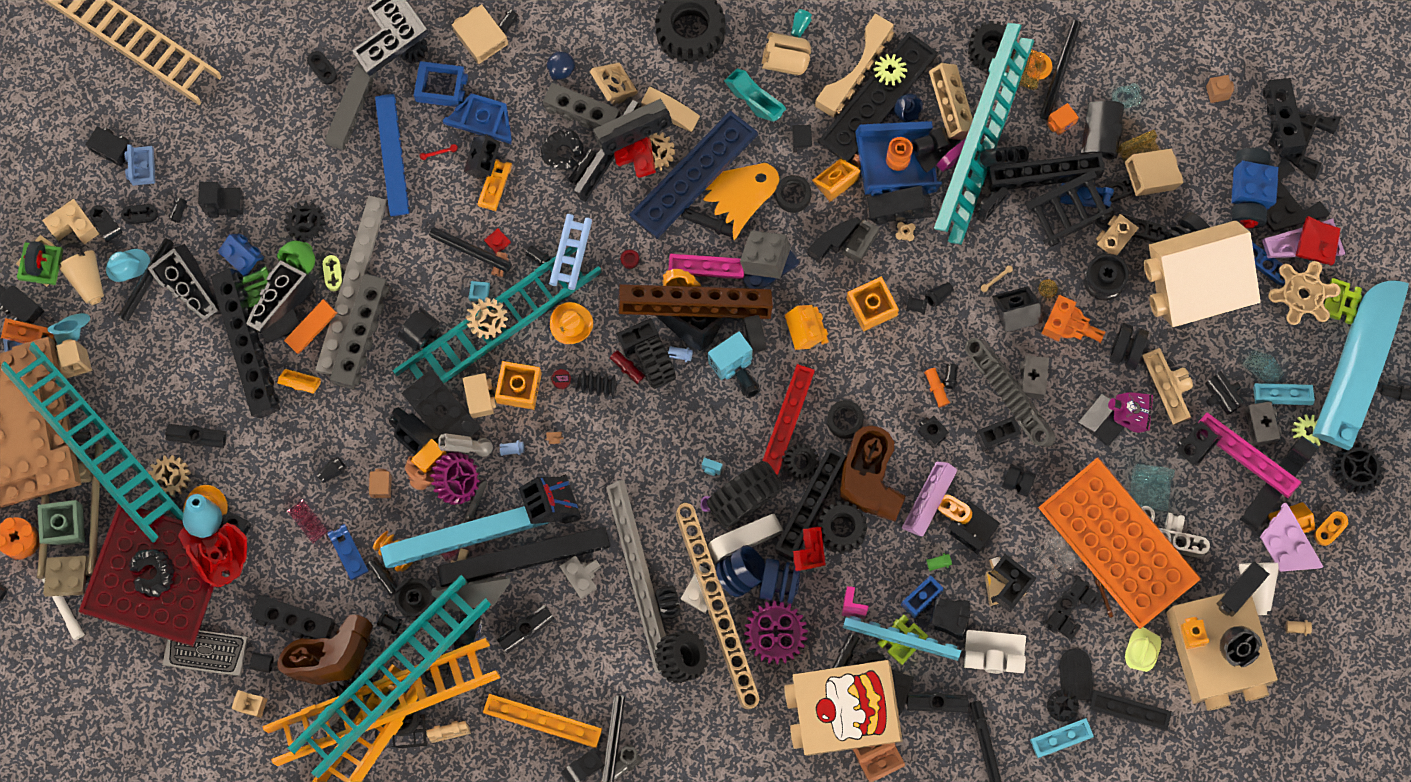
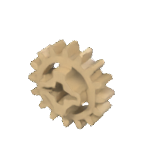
(661, 149)
(495, 315)
(166, 465)

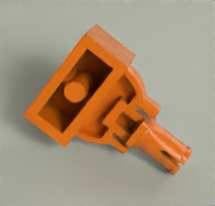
(1069, 322)

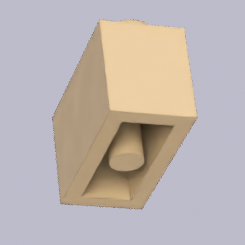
(478, 395)

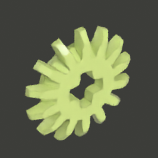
(885, 75)
(1301, 426)

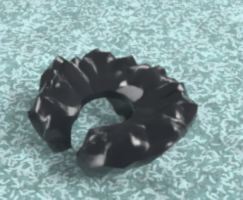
(558, 139)
(164, 568)

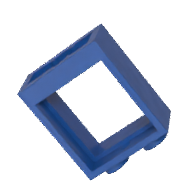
(438, 99)

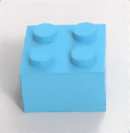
(730, 356)

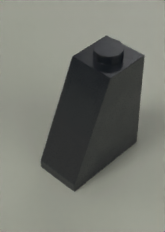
(1242, 589)

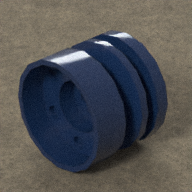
(741, 571)
(779, 581)

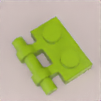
(1336, 306)
(900, 652)

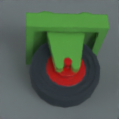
(39, 263)

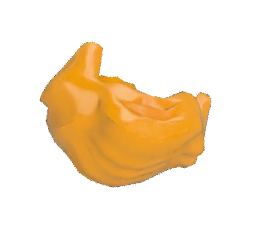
(679, 277)

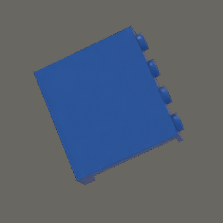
(873, 147)

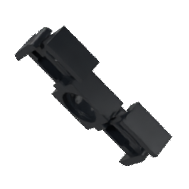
(1058, 617)

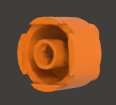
(27, 543)

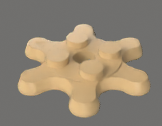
(1304, 281)

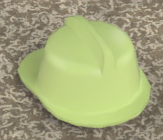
(1143, 649)

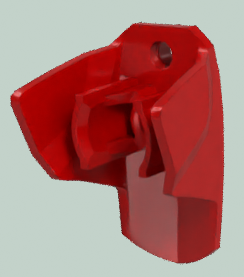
(217, 553)

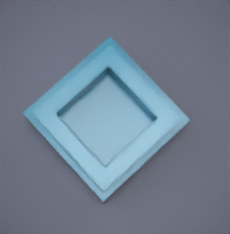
(479, 290)

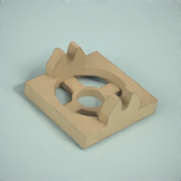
(616, 71)

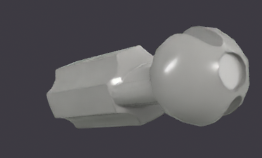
(464, 444)

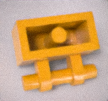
(806, 327)

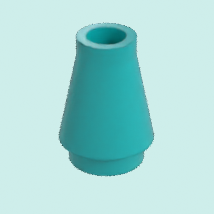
(801, 21)

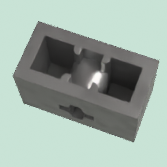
(1038, 367)
(1259, 432)

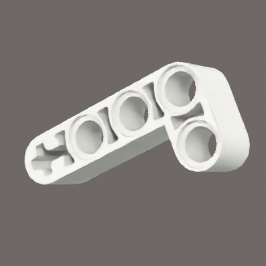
(750, 535)
(1186, 538)

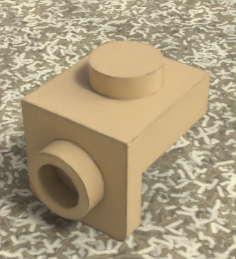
(249, 704)

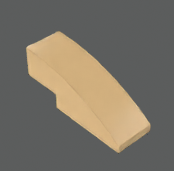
(679, 113)

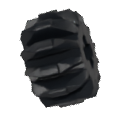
(415, 51)
(668, 602)

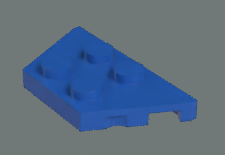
(482, 117)

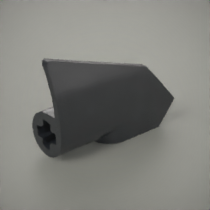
(932, 148)

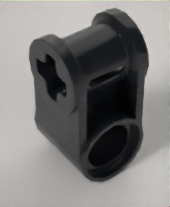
(106, 225)

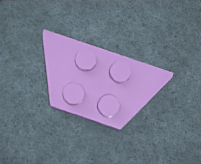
(1288, 543)

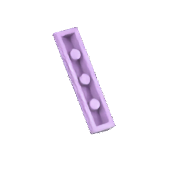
(929, 498)

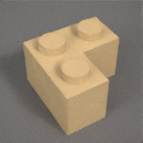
(70, 219)
(72, 358)

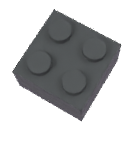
(765, 254)

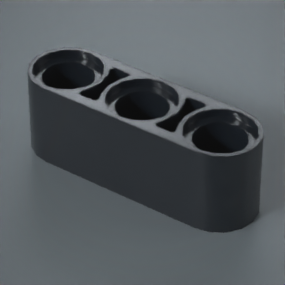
(1004, 156)

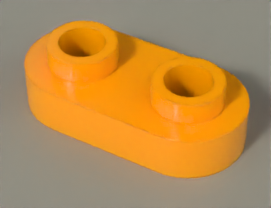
(956, 509)
(1330, 529)

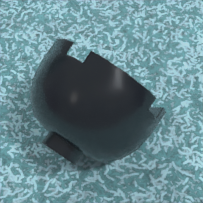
(1240, 646)

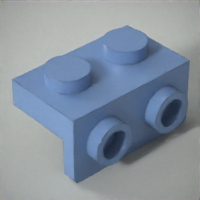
(140, 165)

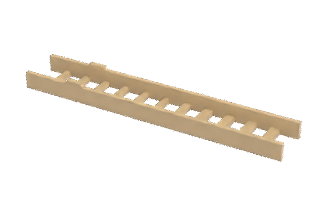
(95, 7)

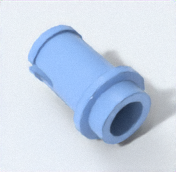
(680, 353)
(512, 448)

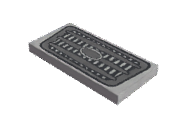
(210, 653)

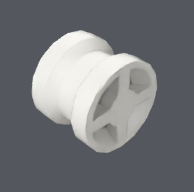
(1174, 523)

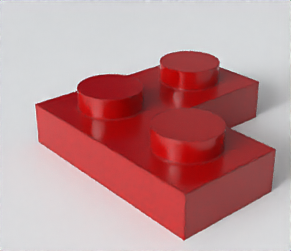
(640, 154)
(813, 554)

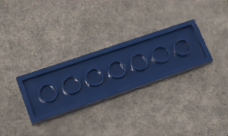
(693, 174)

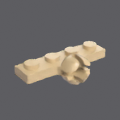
(1169, 385)

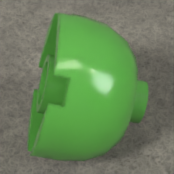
(298, 255)

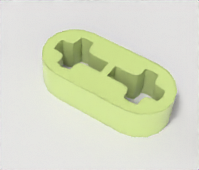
(328, 273)

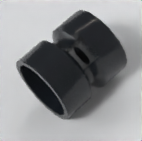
(1019, 480)

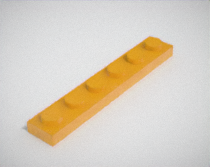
(542, 721)

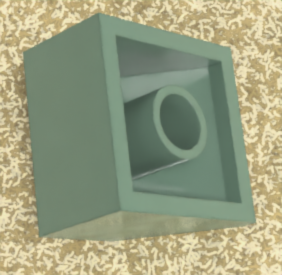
(61, 523)

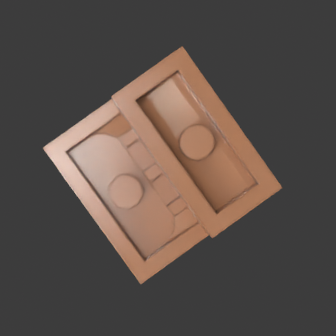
(879, 760)

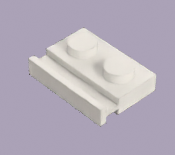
(693, 594)

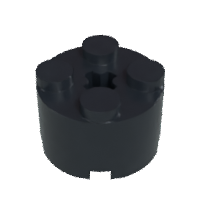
(419, 329)
(404, 593)

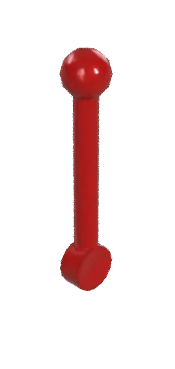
(453, 148)

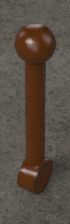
(1099, 584)

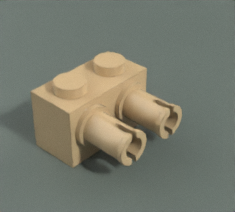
(1116, 235)

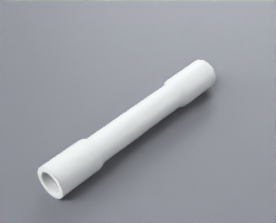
(71, 623)

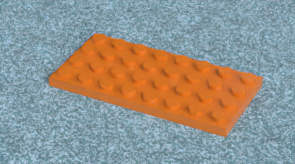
(1119, 543)

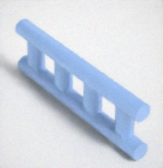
(566, 241)

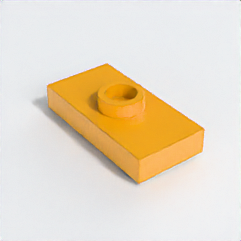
(299, 381)

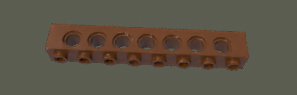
(694, 301)

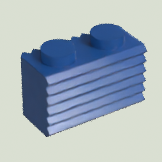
(922, 597)

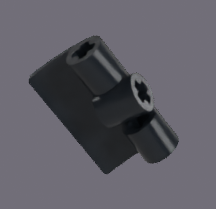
(1103, 128)

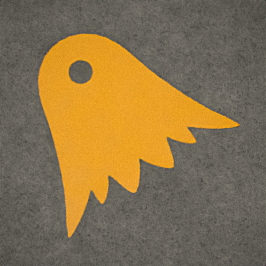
(741, 193)

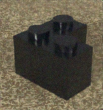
(220, 201)
(1016, 581)

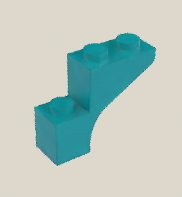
(758, 100)

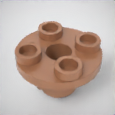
(418, 479)

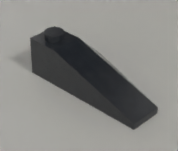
(183, 277)
(283, 292)
(694, 331)

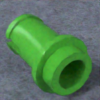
(939, 562)

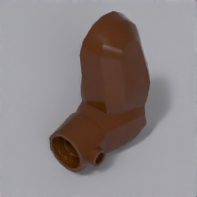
(865, 471)
(328, 659)

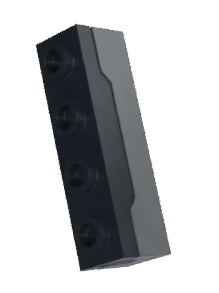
(633, 127)

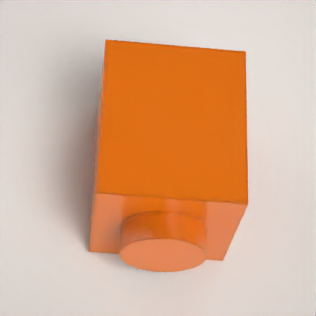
(1062, 119)

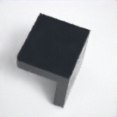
(801, 136)

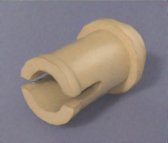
(1299, 627)

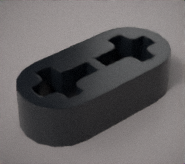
(140, 218)

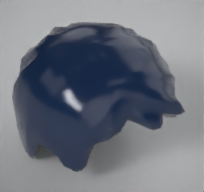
(560, 65)
(908, 107)

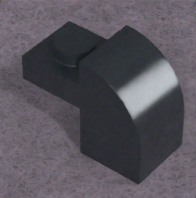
(583, 768)

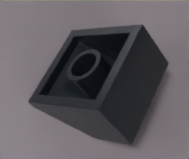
(1017, 309)

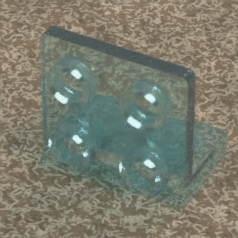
(1151, 486)

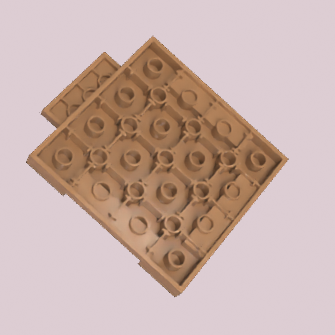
(31, 451)

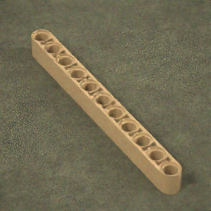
(716, 616)

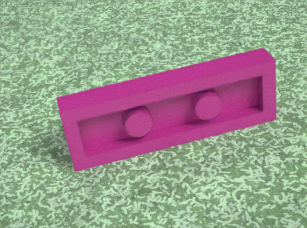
(852, 609)

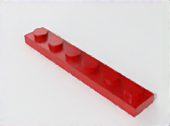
(788, 416)

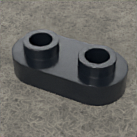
(322, 68)

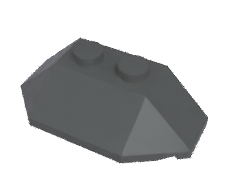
(476, 591)

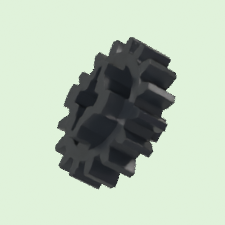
(300, 226)

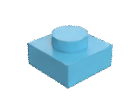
(711, 467)

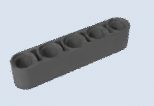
(349, 108)

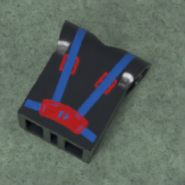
(550, 500)

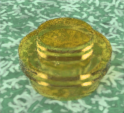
(1047, 288)

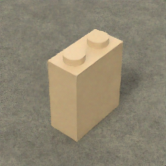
(479, 34)
(1154, 172)

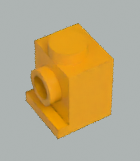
(1194, 640)

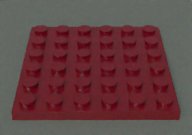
(113, 596)

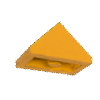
(427, 456)

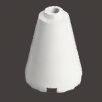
(1264, 594)

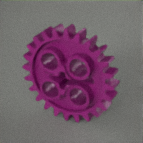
(776, 650)

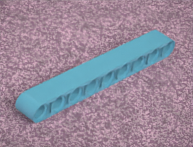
(456, 537)

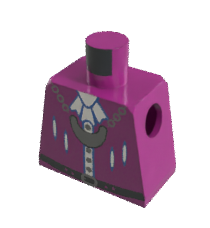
(1132, 410)

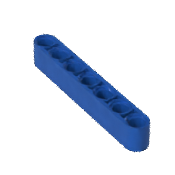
(391, 155)

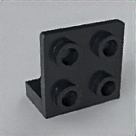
(976, 531)

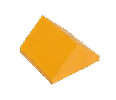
(837, 179)

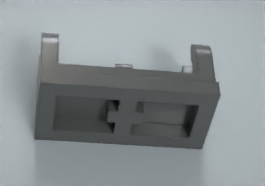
(861, 241)

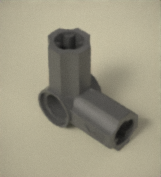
(626, 761)

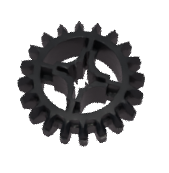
(1364, 473)

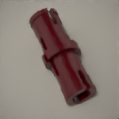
(627, 367)

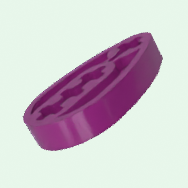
(951, 157)

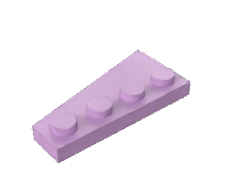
(1286, 244)

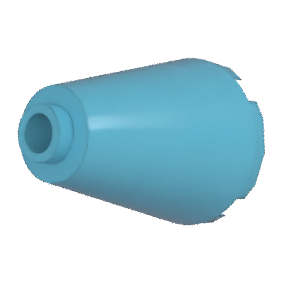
(201, 516)

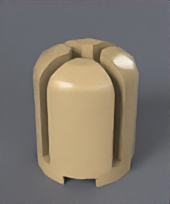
(786, 54)

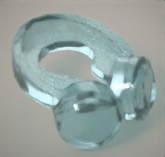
(1133, 89)

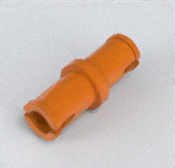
(937, 387)

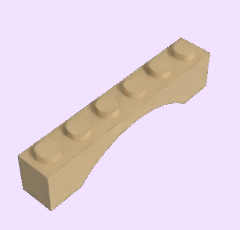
(834, 95)

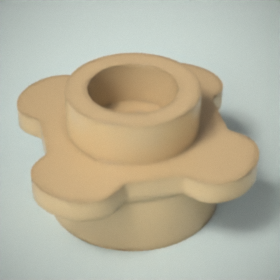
(905, 236)

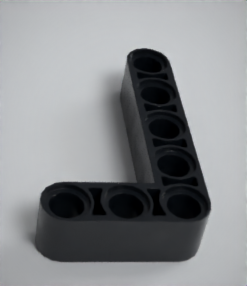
(1268, 496)

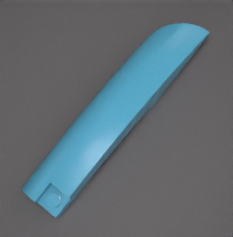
(1361, 364)

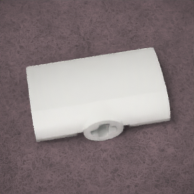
(995, 652)

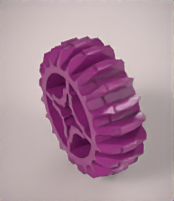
(449, 468)

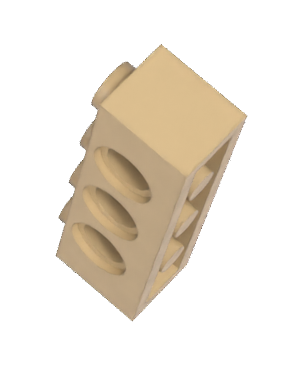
(951, 100)

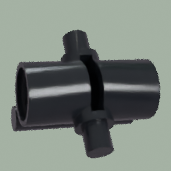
(1224, 393)

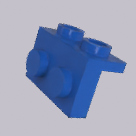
(240, 253)

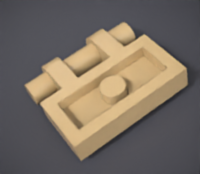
(450, 731)

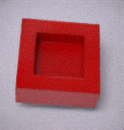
(497, 241)

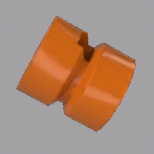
(899, 153)

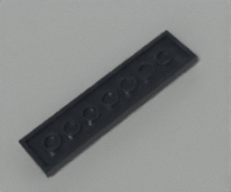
(876, 99)

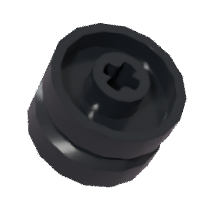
(1106, 277)
(1125, 345)

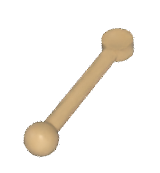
(984, 288)

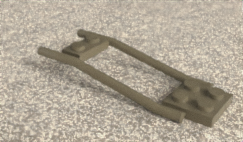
(68, 574)

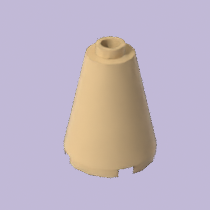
(84, 276)

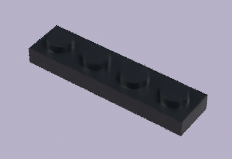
(1130, 710)

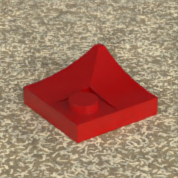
(1318, 241)

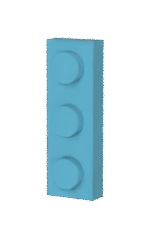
(1284, 394)
(1061, 738)

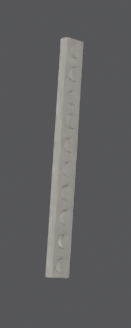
(351, 282)
(636, 566)

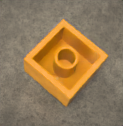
(872, 304)
(518, 385)

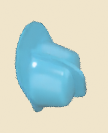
(127, 265)
(69, 327)

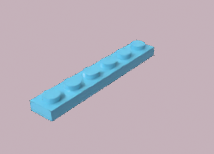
(910, 640)

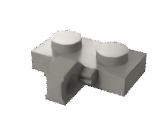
(580, 575)

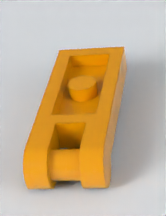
(494, 186)

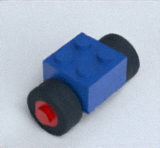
(1253, 187)

